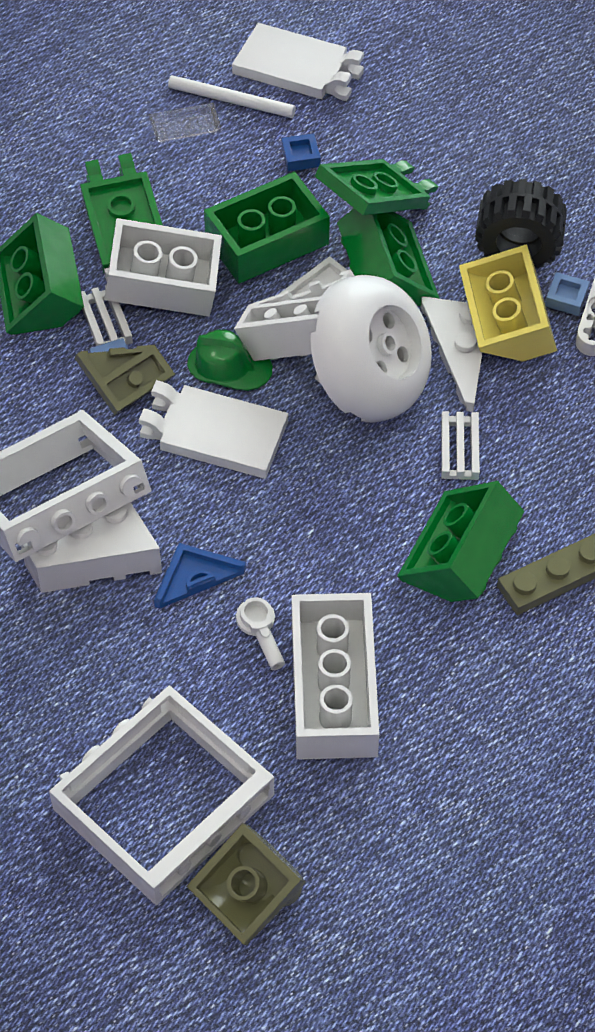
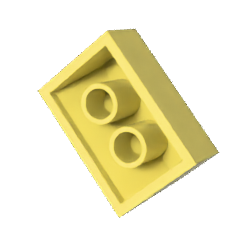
(508, 305)

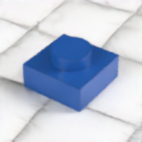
(300, 152)

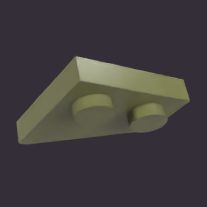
(124, 374)

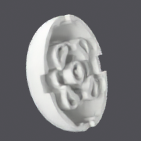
(370, 347)

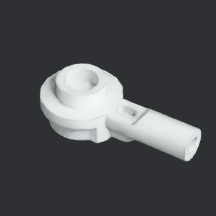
(256, 619)

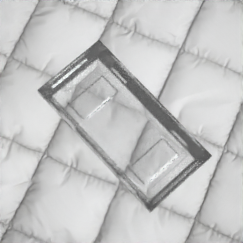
(185, 122)

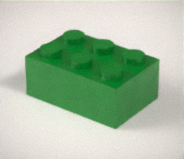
(268, 226)

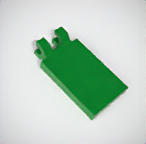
(376, 185)
(117, 197)

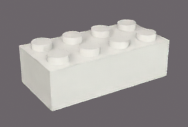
(334, 676)

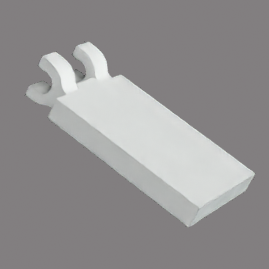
(298, 63)
(214, 428)

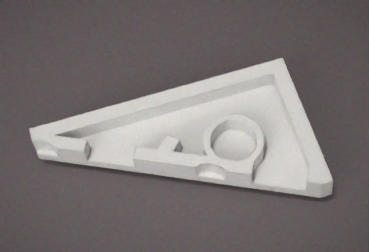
(457, 344)

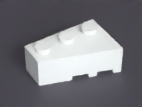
(282, 323)
(101, 550)

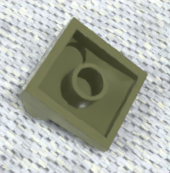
(247, 883)

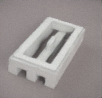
(98, 298)
(460, 422)

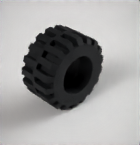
(520, 216)

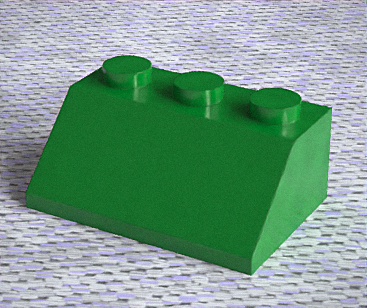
(388, 249)
(39, 277)
(462, 542)

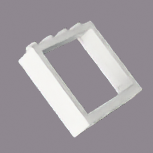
(78, 505)
(207, 836)

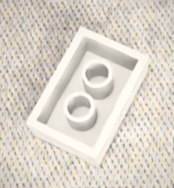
(163, 267)

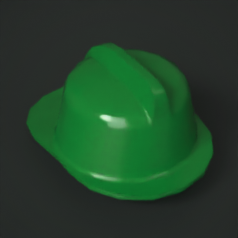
(226, 362)

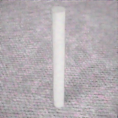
(231, 96)

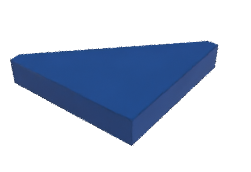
(193, 572)

